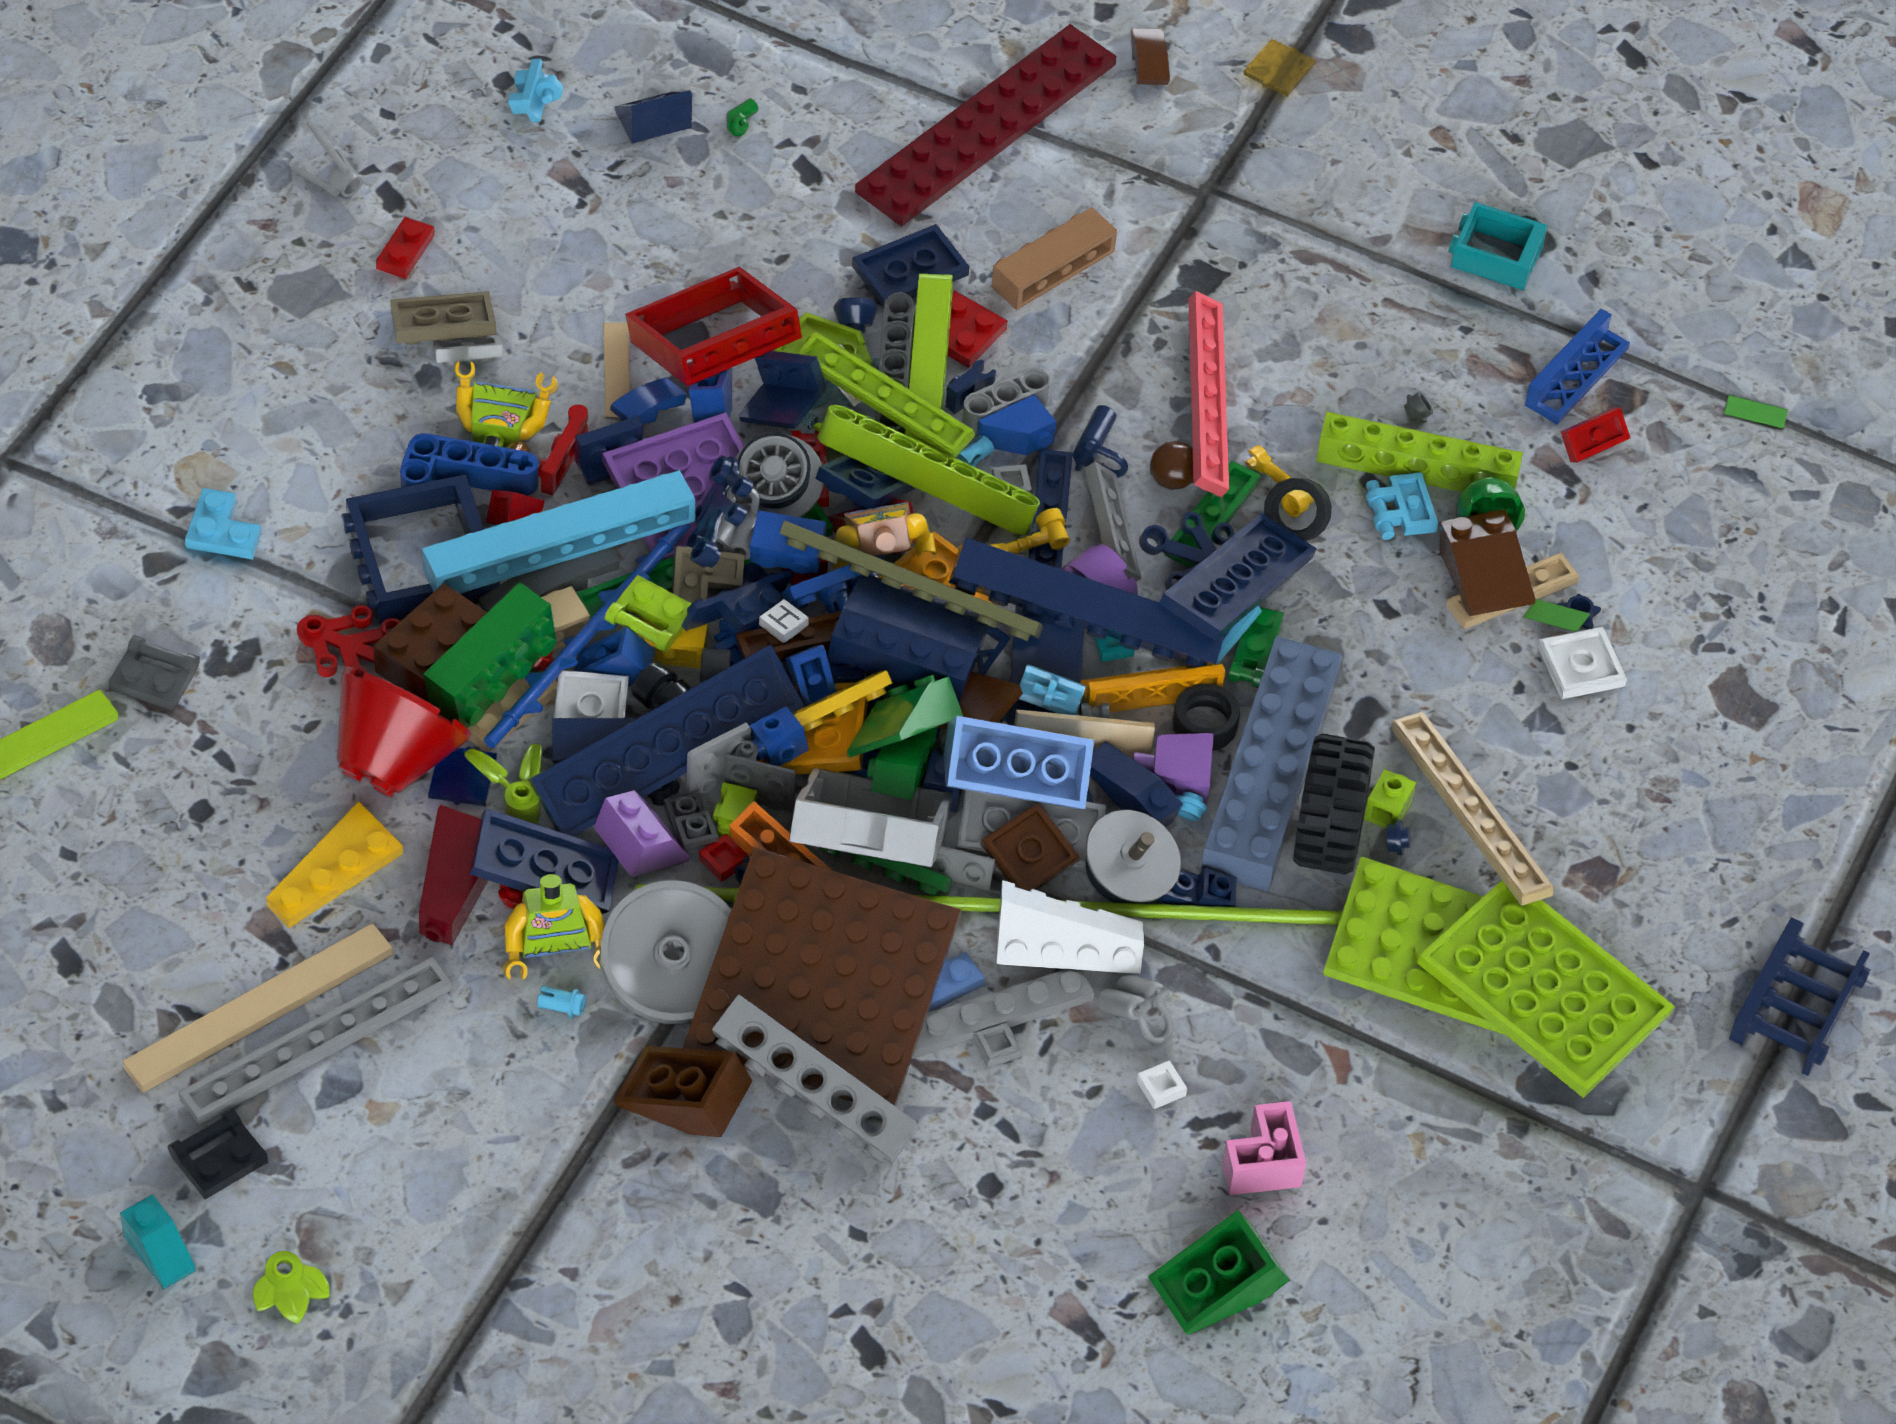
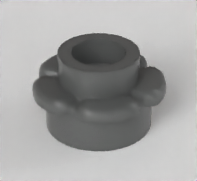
(1418, 407)

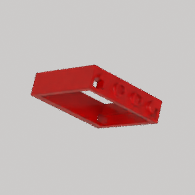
(774, 329)

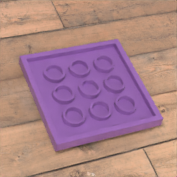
(685, 449)

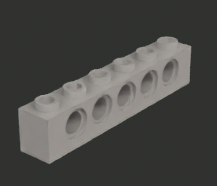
(745, 1018)

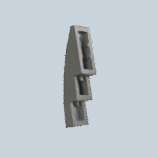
(557, 576)

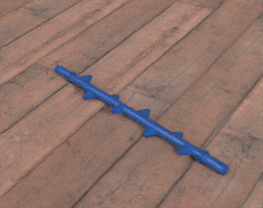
(542, 680)

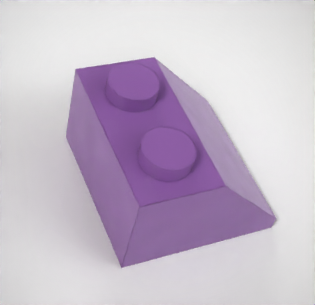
(638, 835)

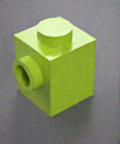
(1389, 799)

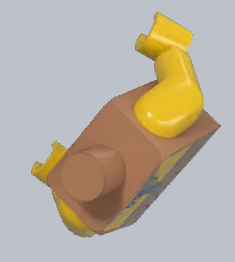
(885, 531)

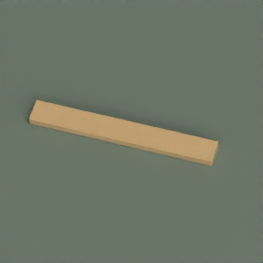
(1472, 808)
(257, 1008)

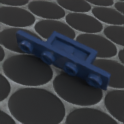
(739, 606)

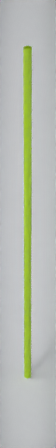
(1137, 910)

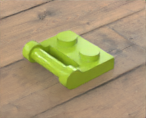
(652, 605)

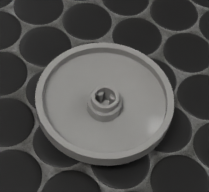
(663, 948)

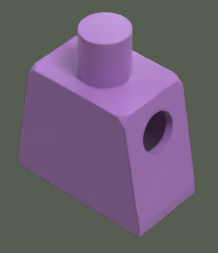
(1181, 762)

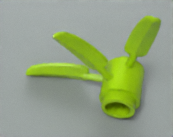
(519, 796)

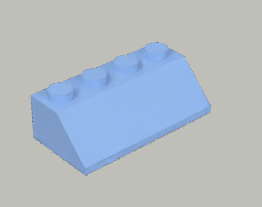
(1017, 762)

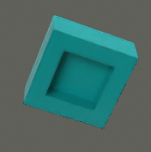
(1110, 649)

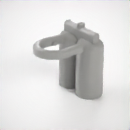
(739, 538)
(1132, 1001)

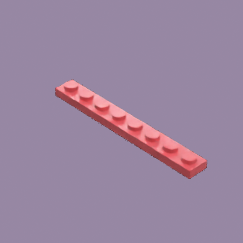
(1208, 394)

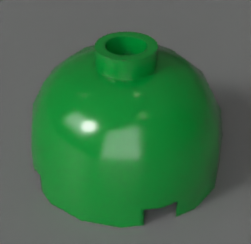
(1491, 495)

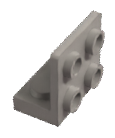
(707, 761)

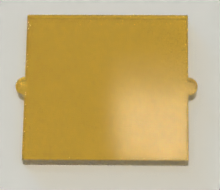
(1279, 67)

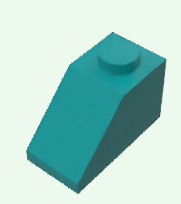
(156, 1241)

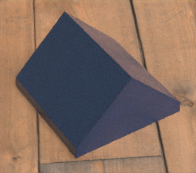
(656, 115)

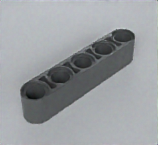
(897, 354)

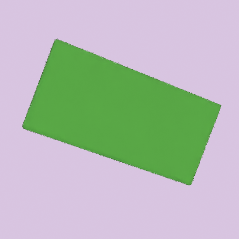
(1756, 411)
(1556, 615)

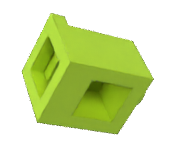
(733, 802)

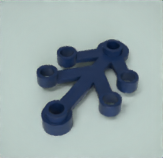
(709, 512)
(1181, 550)

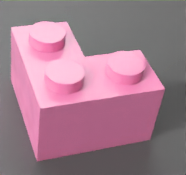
(1270, 1157)

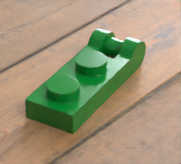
(1256, 647)

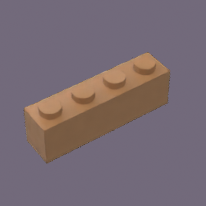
(1053, 258)

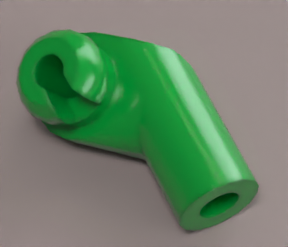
(736, 117)

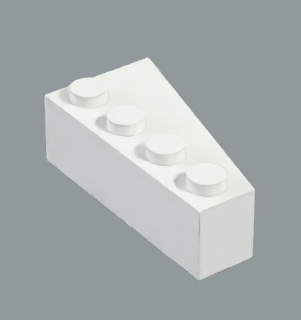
(1064, 935)

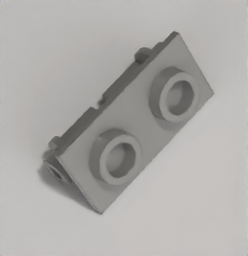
(964, 867)

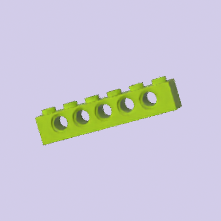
(1400, 450)

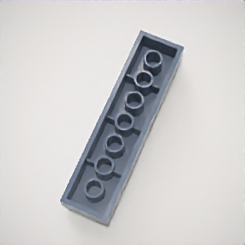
(1271, 763)

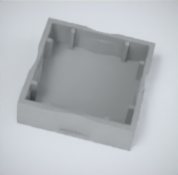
(846, 816)

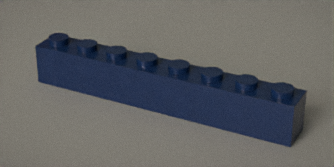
(1080, 603)

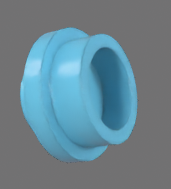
(1192, 806)

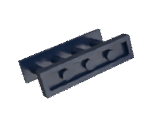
(1779, 970)

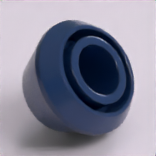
(856, 312)

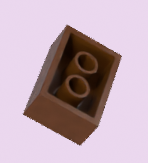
(424, 638)

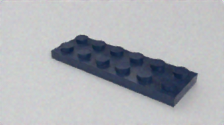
(1237, 576)

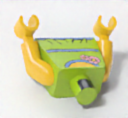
(499, 412)
(550, 923)

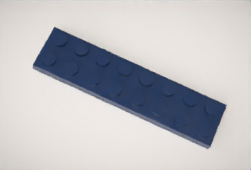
(656, 745)

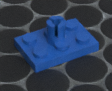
(829, 588)

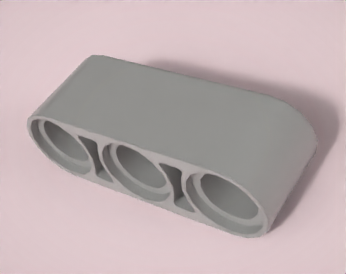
(1005, 393)

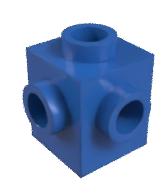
(779, 737)

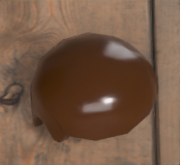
(1172, 465)

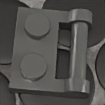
(152, 682)

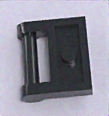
(224, 1162)

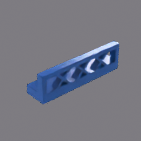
(1562, 368)

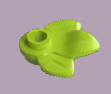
(289, 1291)

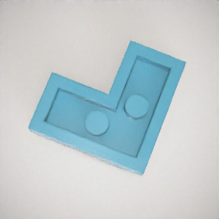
(215, 531)

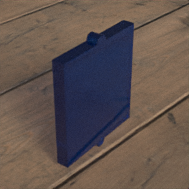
(460, 780)

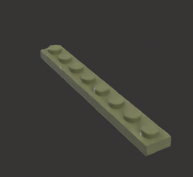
(924, 587)

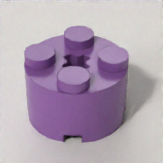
(1102, 566)

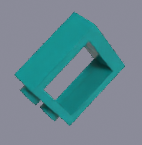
(1504, 227)

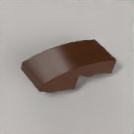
(1150, 56)

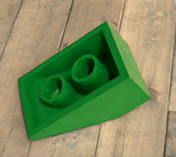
(907, 714)
(1219, 1275)

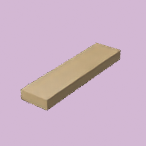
(1545, 577)
(1122, 734)

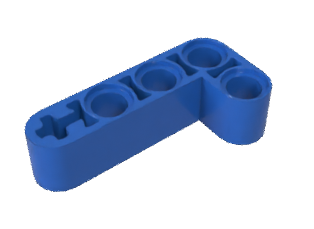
(485, 465)

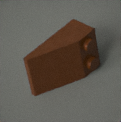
(1486, 562)
(686, 1088)

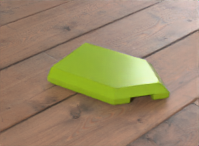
(848, 337)

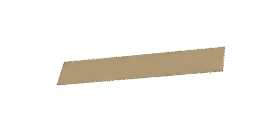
(616, 363)

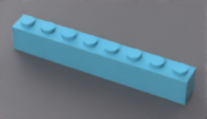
(560, 534)

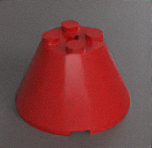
(390, 733)

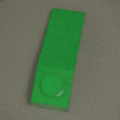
(902, 765)

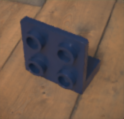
(788, 390)

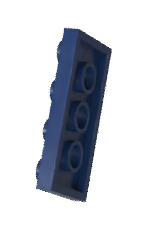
(524, 852)

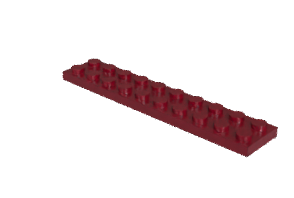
(985, 125)

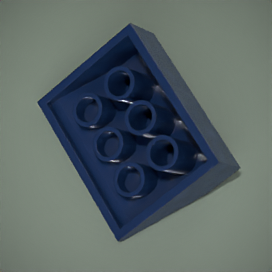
(906, 635)

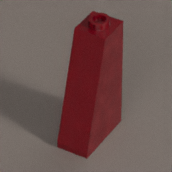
(448, 887)

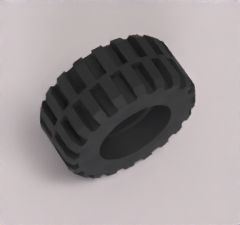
(1333, 803)

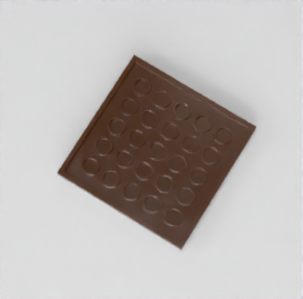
(832, 964)

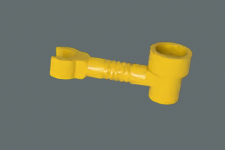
(1293, 502)
(1051, 528)

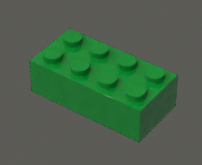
(491, 656)

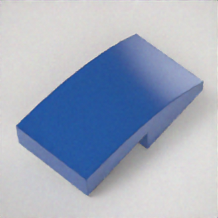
(648, 400)

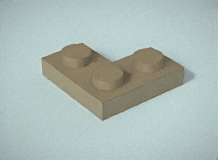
(692, 580)

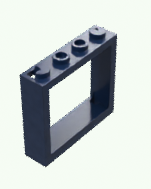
(398, 502)

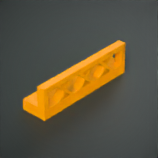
(1148, 687)

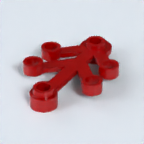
(350, 646)

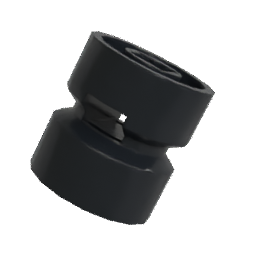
(657, 685)

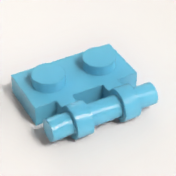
(1412, 505)

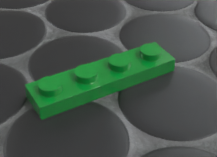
(1219, 509)
(927, 880)

